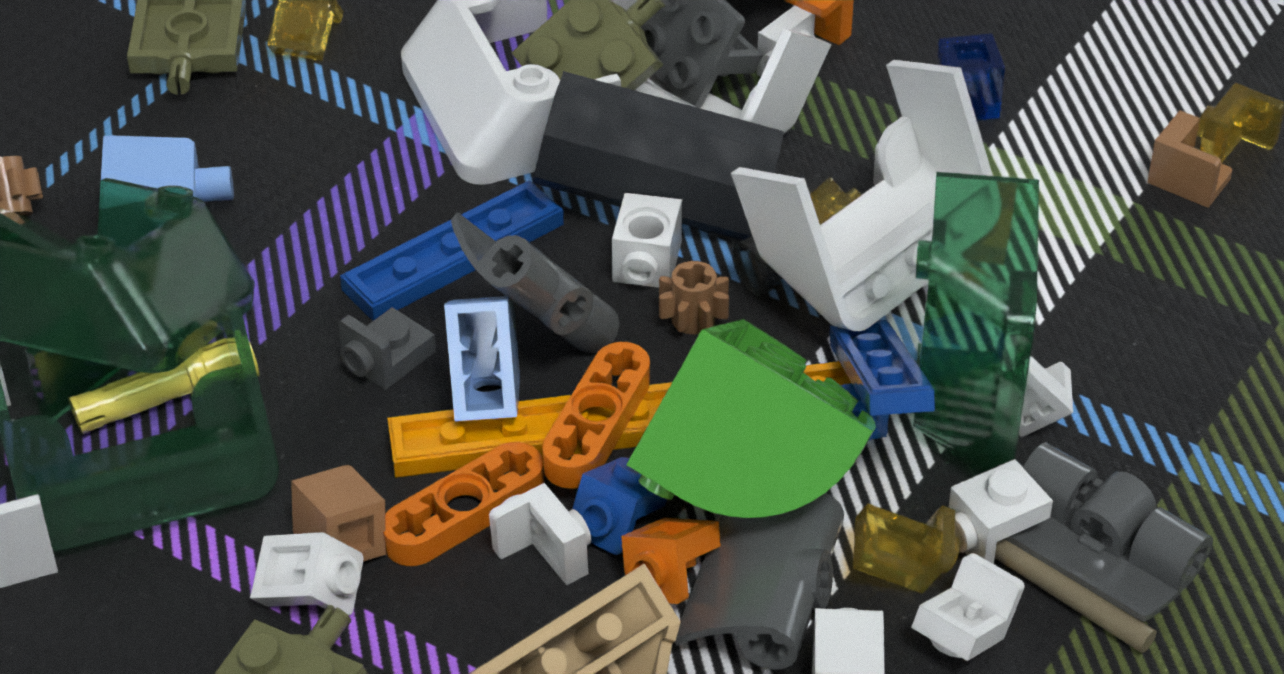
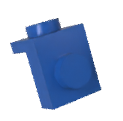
(612, 502)

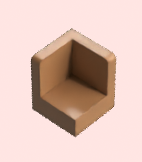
(1184, 169)
(342, 507)

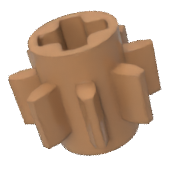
(18, 186)
(693, 297)

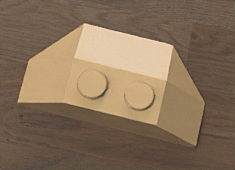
(612, 632)

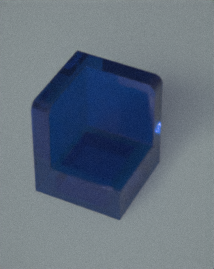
(981, 70)

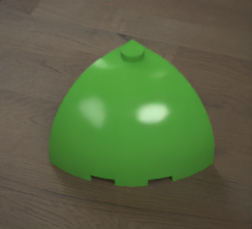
(749, 428)

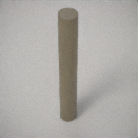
(1077, 597)

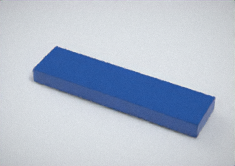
(436, 255)
(882, 370)

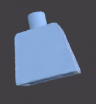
(163, 163)
(483, 354)

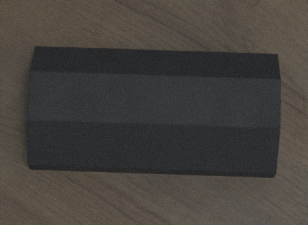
(626, 141)

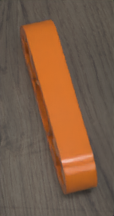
(595, 390)
(450, 526)

